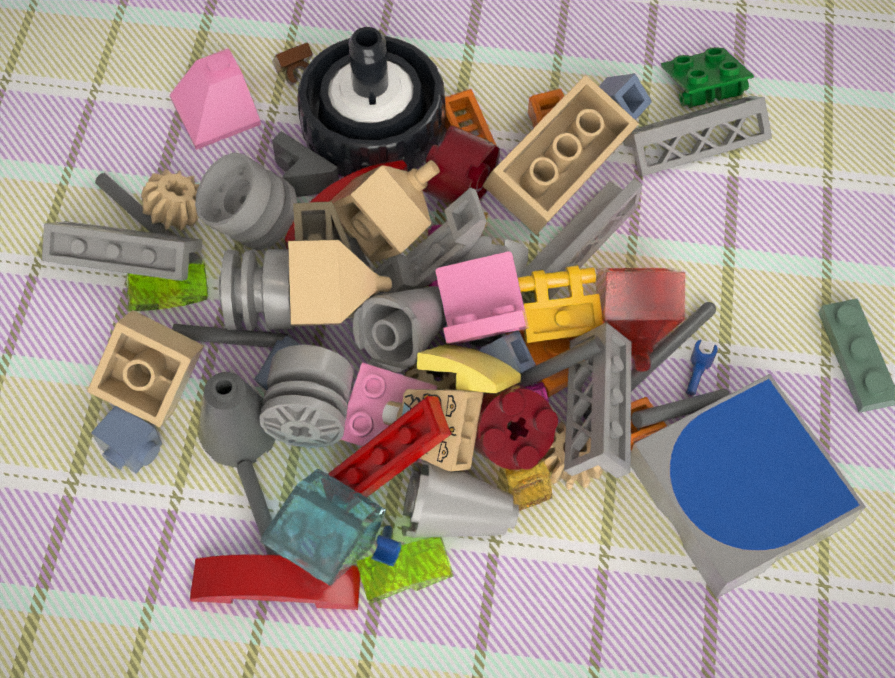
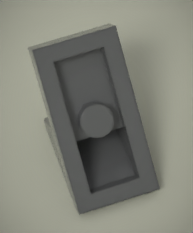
(303, 167)

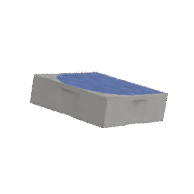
(744, 484)

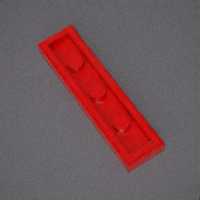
(394, 448)

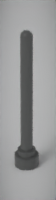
(671, 344)

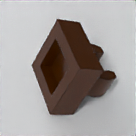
(292, 59)

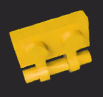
(564, 316)

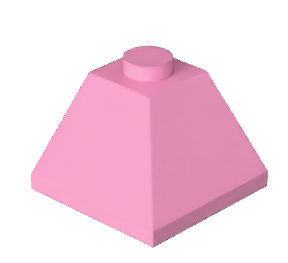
(214, 100)

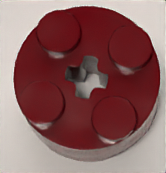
(463, 164)
(528, 435)

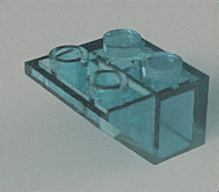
(324, 526)

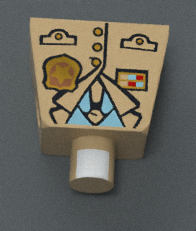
(462, 416)

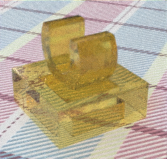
(529, 486)

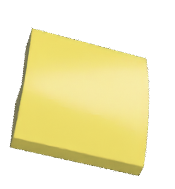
(473, 368)

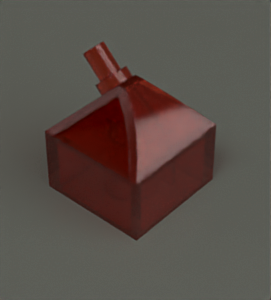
(642, 305)

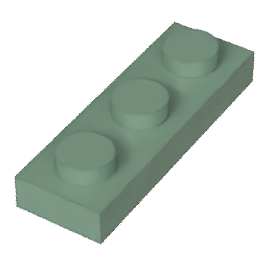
(858, 355)

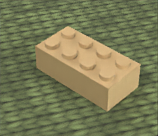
(560, 154)

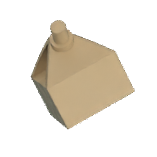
(385, 209)
(328, 282)
(145, 368)

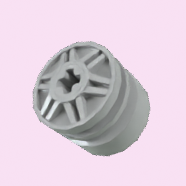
(245, 201)
(253, 290)
(307, 396)

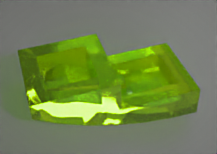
(158, 293)
(417, 567)

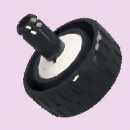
(371, 102)

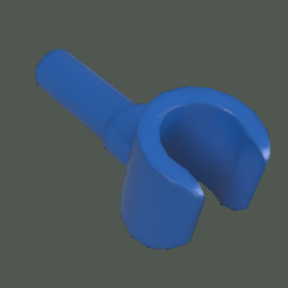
(701, 362)
(387, 548)

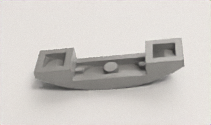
(440, 249)

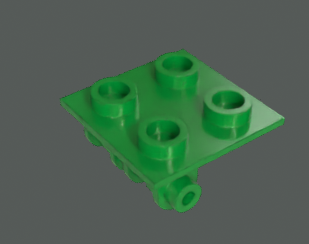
(708, 76)

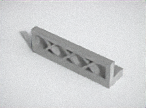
(696, 121)
(587, 230)
(118, 249)
(611, 406)

